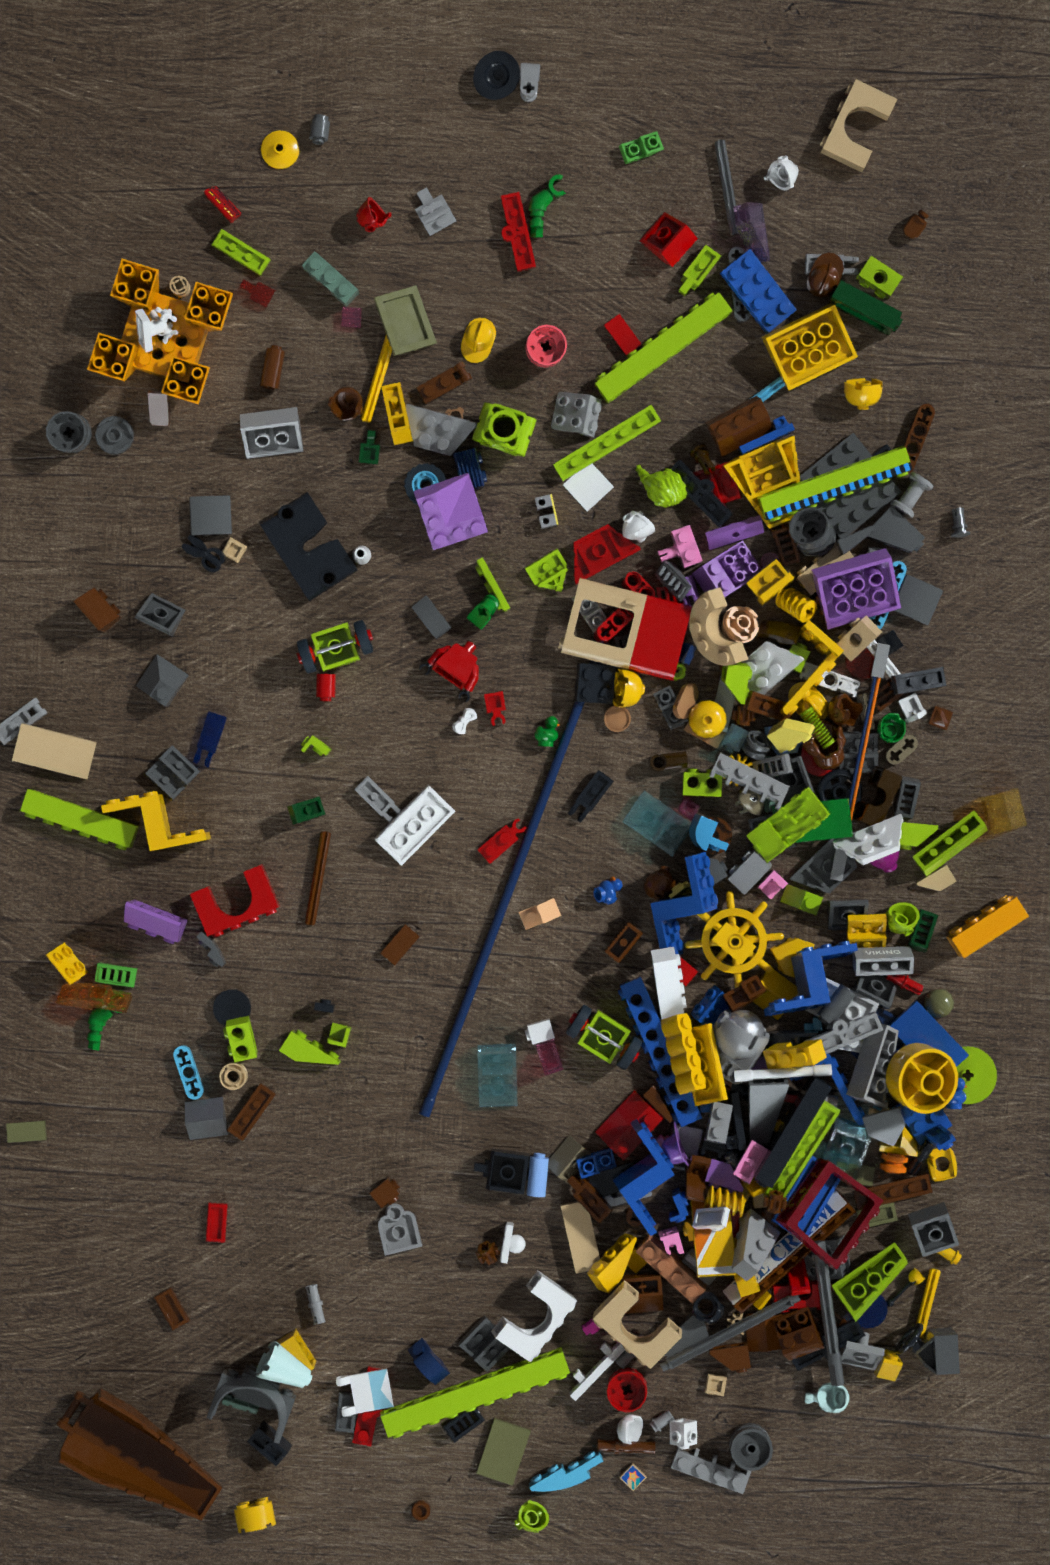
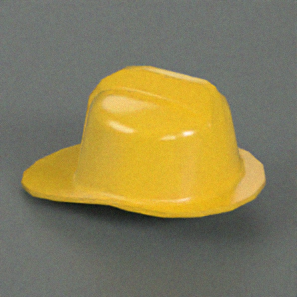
(478, 340)
(814, 700)

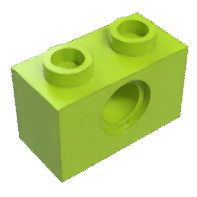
(890, 278)

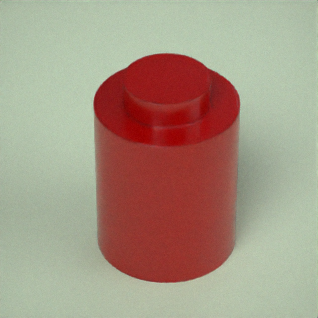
(325, 686)

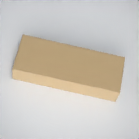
(580, 1236)

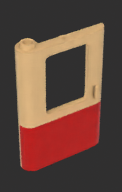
(653, 638)

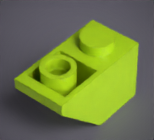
(736, 680)

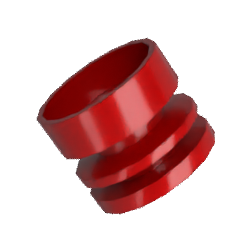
(632, 1399)

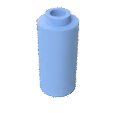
(537, 1175)

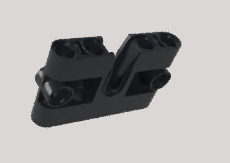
(289, 538)

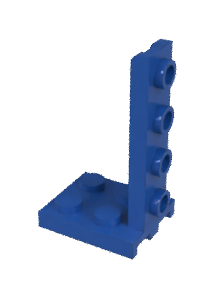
(840, 1081)
(929, 1127)

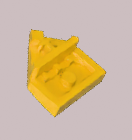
(787, 950)

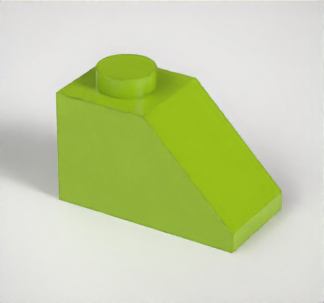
(914, 834)

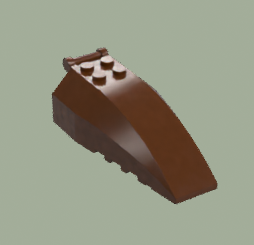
(130, 1453)

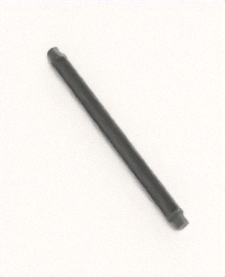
(729, 1332)

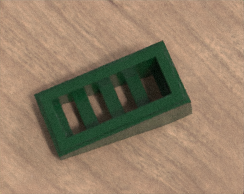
(917, 946)

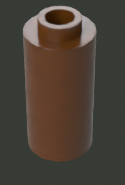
(272, 367)

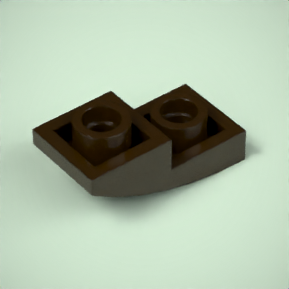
(782, 632)

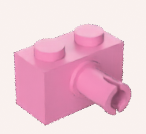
(684, 548)

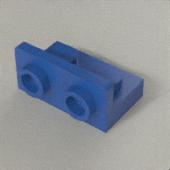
(710, 1006)

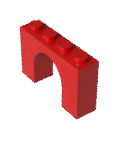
(262, 902)

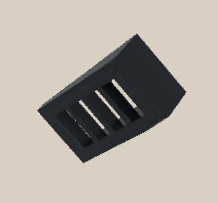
(454, 1438)

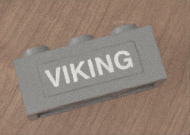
(883, 961)

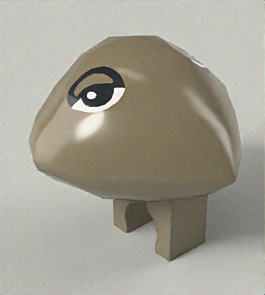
(750, 802)

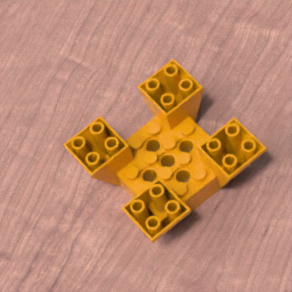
(139, 289)

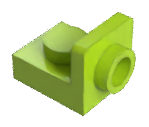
(319, 747)

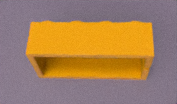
(986, 926)

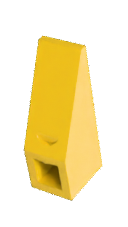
(611, 1267)

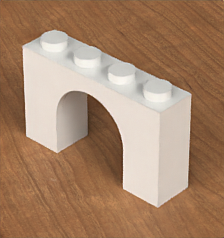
(530, 1341)

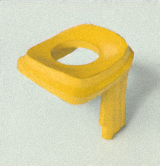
(937, 1175)

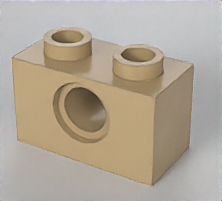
(865, 629)

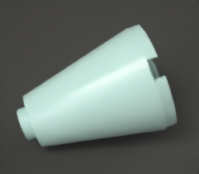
(283, 1367)

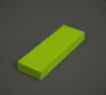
(241, 252)

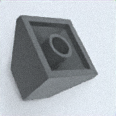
(162, 680)

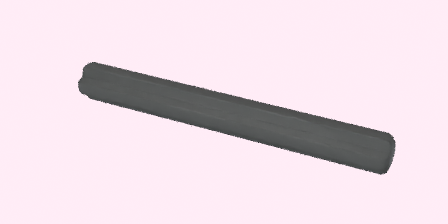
(727, 185)

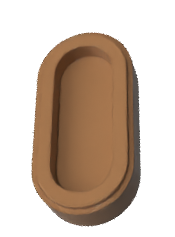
(685, 701)

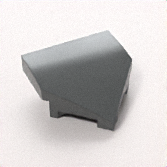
(885, 1125)

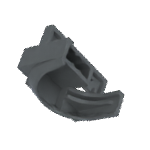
(257, 1392)

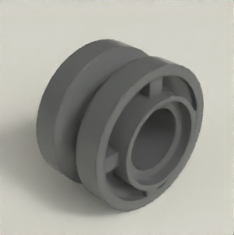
(757, 745)

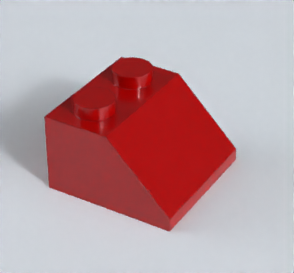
(669, 239)

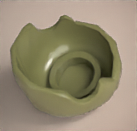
(939, 1003)

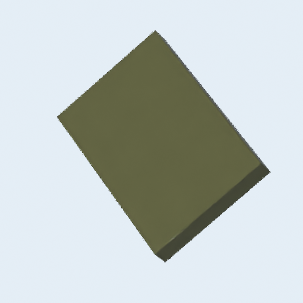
(503, 1451)

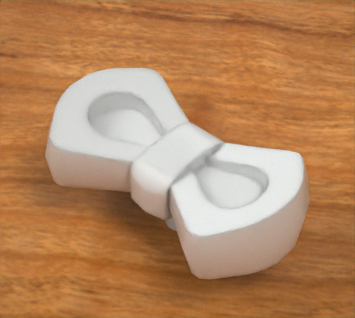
(468, 715)

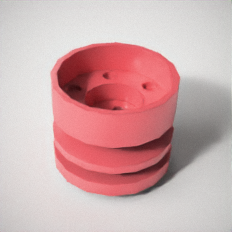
(556, 341)

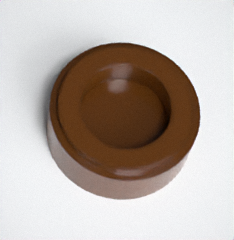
(420, 1510)

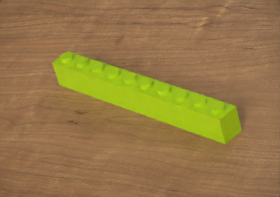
(474, 1392)

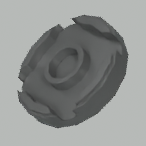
(114, 435)

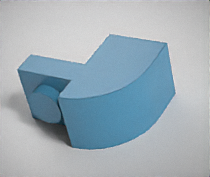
(701, 834)

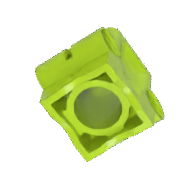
(514, 444)

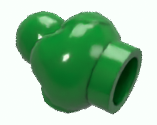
(547, 735)

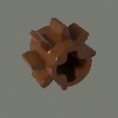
(743, 716)
(775, 1201)
(487, 1252)

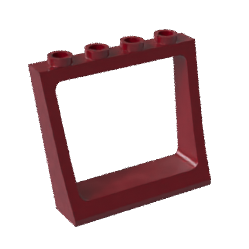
(804, 1197)

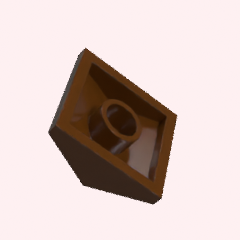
(763, 1335)

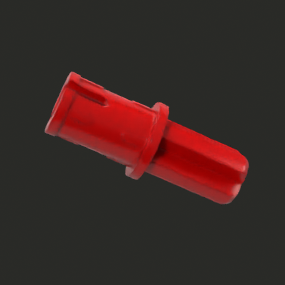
(906, 982)

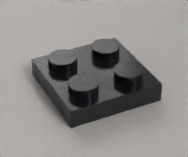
(594, 683)

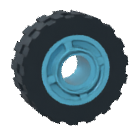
(420, 474)

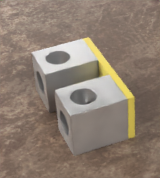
(548, 499)

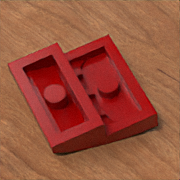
(725, 486)

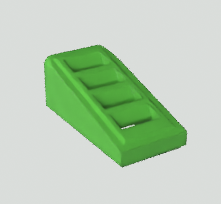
(133, 972)

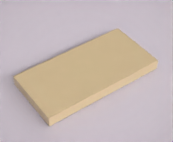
(54, 751)

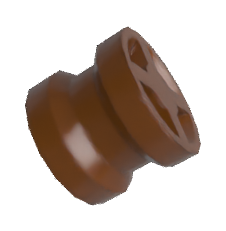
(631, 1215)

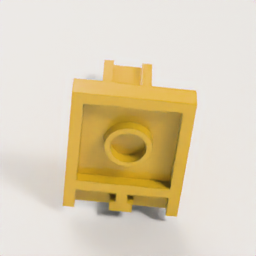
(823, 644)

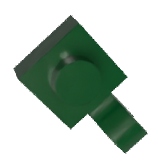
(369, 452)

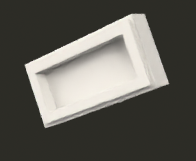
(711, 1218)
(511, 1243)

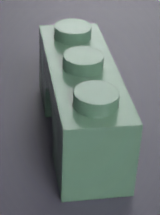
(330, 278)

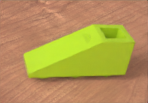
(303, 1050)

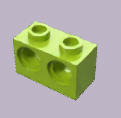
(701, 788)
(245, 1038)

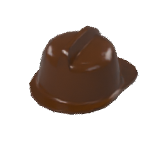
(825, 274)

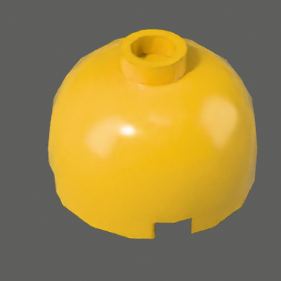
(862, 392)
(627, 688)
(707, 719)

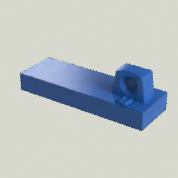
(782, 429)

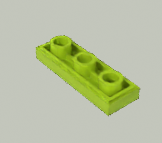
(491, 585)

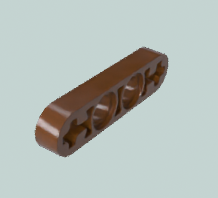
(919, 440)

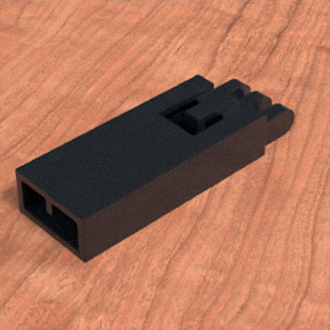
(604, 1181)

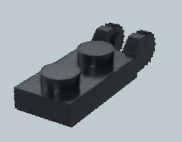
(592, 794)

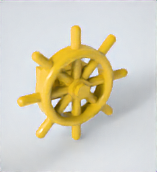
(733, 942)

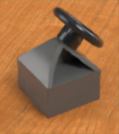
(936, 1350)

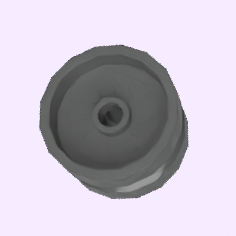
(743, 1454)

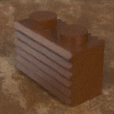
(623, 942)

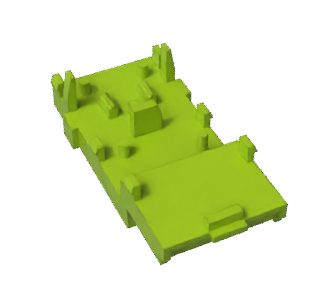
(788, 824)

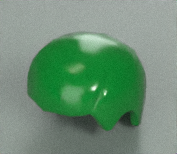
(891, 728)

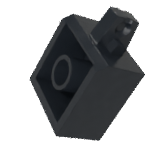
(505, 1170)

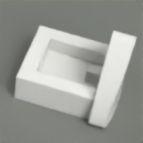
(912, 708)

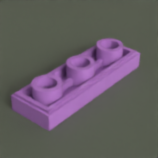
(734, 532)

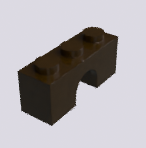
(886, 785)

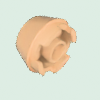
(740, 624)

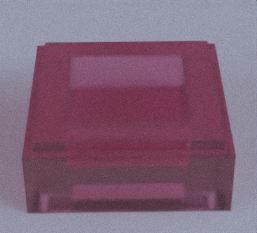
(351, 317)

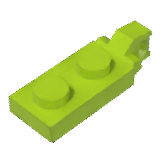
(699, 269)

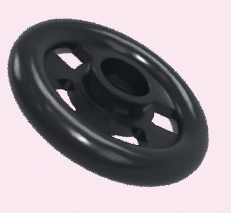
(842, 775)

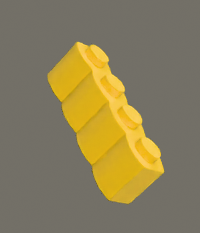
(682, 1050)

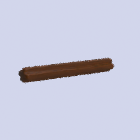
(317, 879)

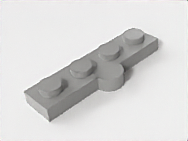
(848, 1033)

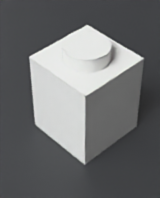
(539, 1031)

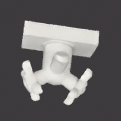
(156, 326)

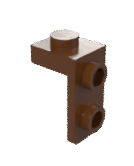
(695, 1178)

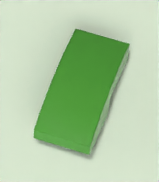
(641, 147)

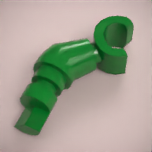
(539, 204)
(96, 1021)

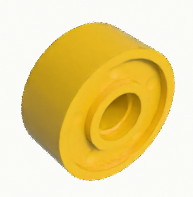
(907, 1074)

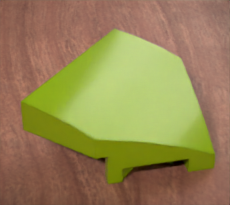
(548, 571)

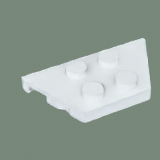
(770, 666)
(873, 841)

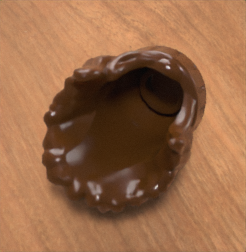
(832, 755)

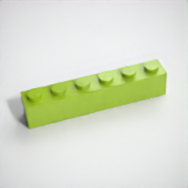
(79, 818)

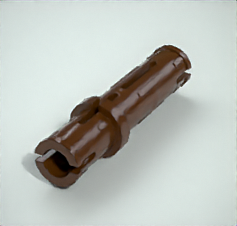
(618, 1446)

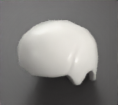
(630, 1428)

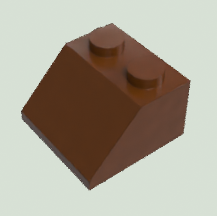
(98, 609)

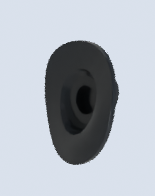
(496, 75)

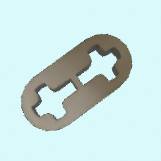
(898, 746)

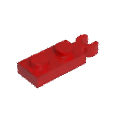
(500, 842)

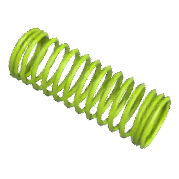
(810, 709)

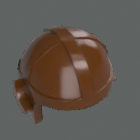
(346, 403)
(843, 710)

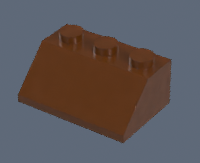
(739, 425)

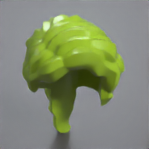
(663, 487)

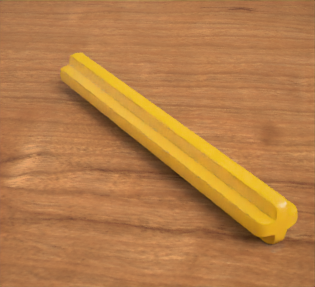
(377, 381)

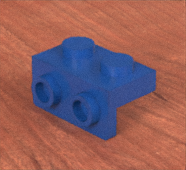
(681, 1203)

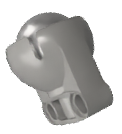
(739, 1041)

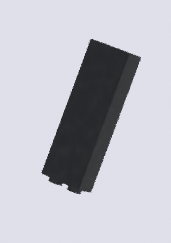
(792, 1131)

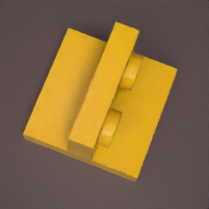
(769, 582)

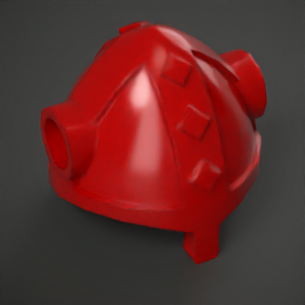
(371, 217)

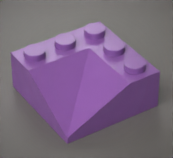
(450, 511)

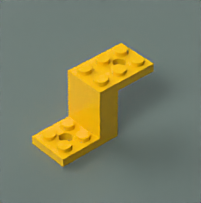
(155, 820)

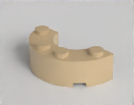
(707, 633)

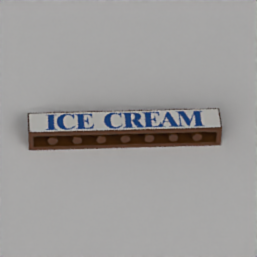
(790, 1251)

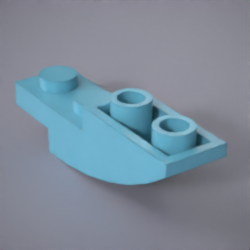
(561, 1478)

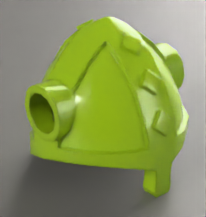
(902, 918)
(532, 1517)

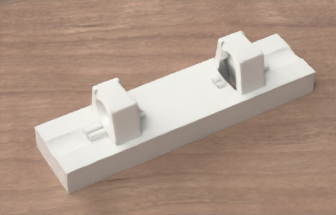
(587, 1380)

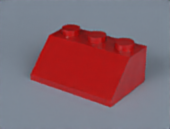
(618, 1131)

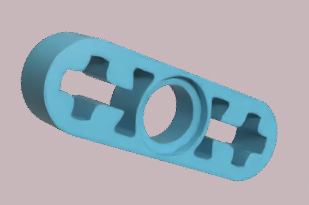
(198, 1084)

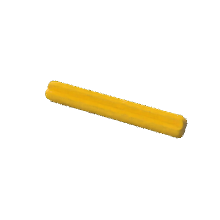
(928, 1298)

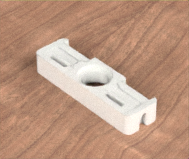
(842, 683)

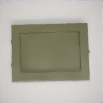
(405, 320)

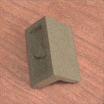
(564, 1162)

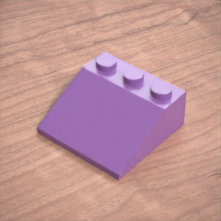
(154, 921)

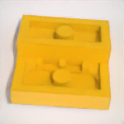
(867, 930)

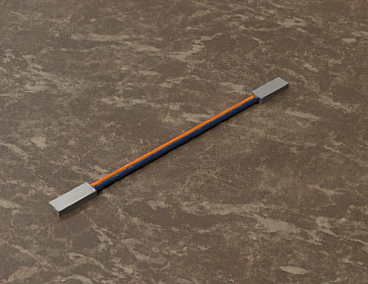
(878, 670)

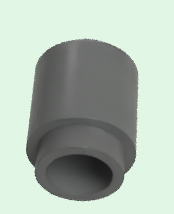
(319, 129)

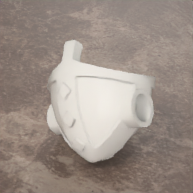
(782, 173)
(637, 526)

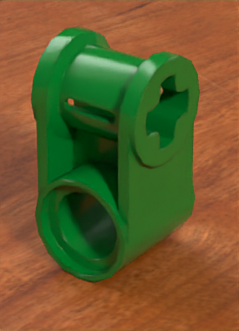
(483, 611)

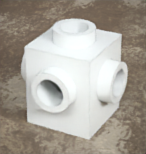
(683, 1433)

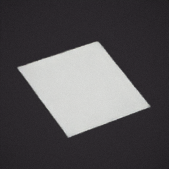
(588, 486)

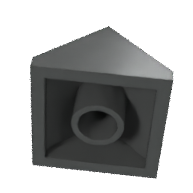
(160, 614)
(797, 780)
(840, 909)
(876, 989)
(205, 1118)

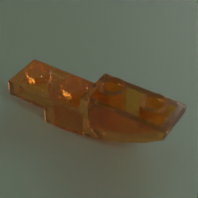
(94, 995)

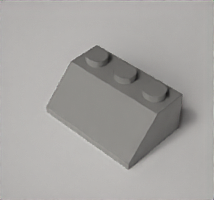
(271, 432)

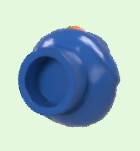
(607, 891)
(959, 1096)

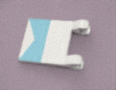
(369, 1391)

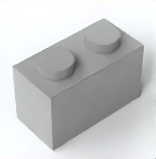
(749, 871)
(718, 1123)

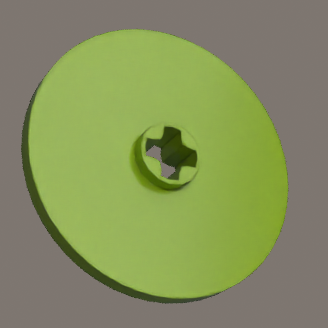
(983, 1077)

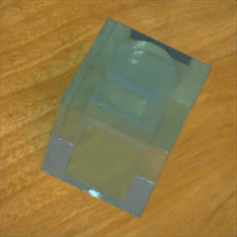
(734, 738)

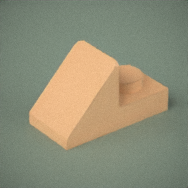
(539, 914)

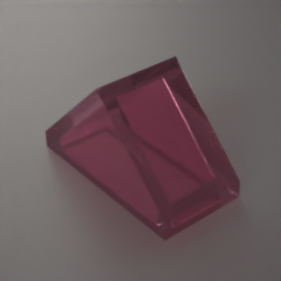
(549, 1057)

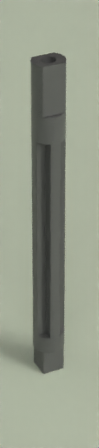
(828, 1317)

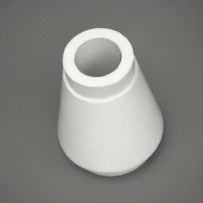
(365, 558)

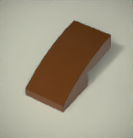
(744, 994)

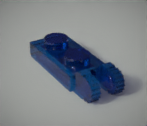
(210, 736)

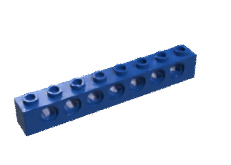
(636, 986)

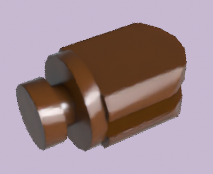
(915, 225)

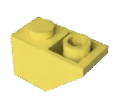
(789, 733)

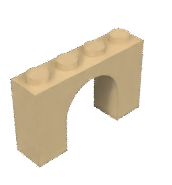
(860, 98)
(647, 1348)

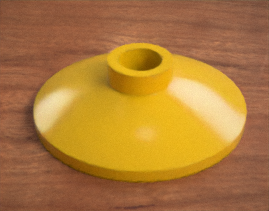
(280, 159)

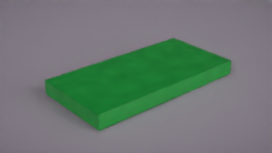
(835, 826)

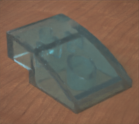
(657, 823)
(497, 1075)

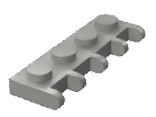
(750, 779)
(710, 1470)

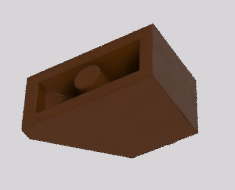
(733, 1356)

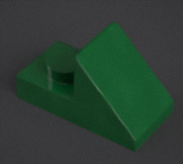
(306, 810)

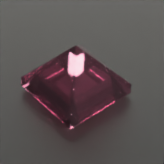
(688, 808)

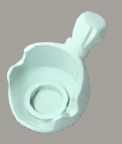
(830, 1398)

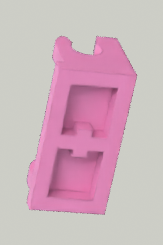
(750, 1162)
(670, 1237)

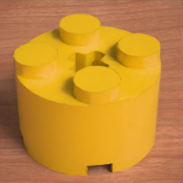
(254, 1515)

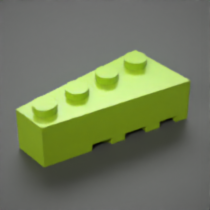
(869, 1280)

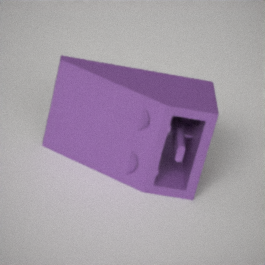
(728, 570)

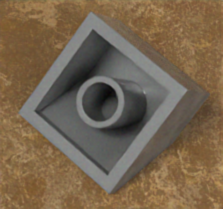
(933, 1229)

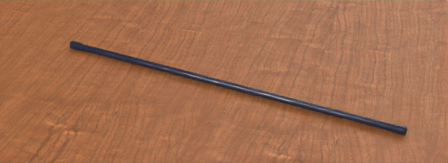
(429, 1100)

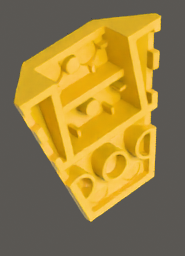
(766, 471)

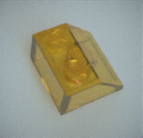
(1003, 811)

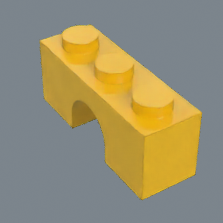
(788, 1056)

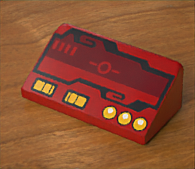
(222, 203)

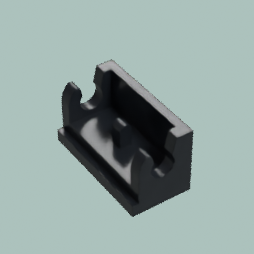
(263, 1441)

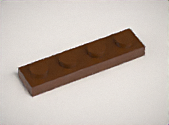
(897, 1190)

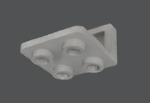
(576, 413)

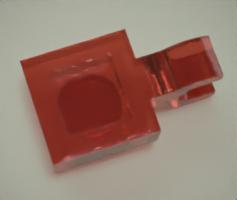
(260, 293)

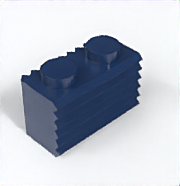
(469, 462)

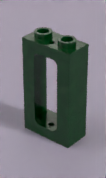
(866, 308)

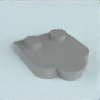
(398, 1230)

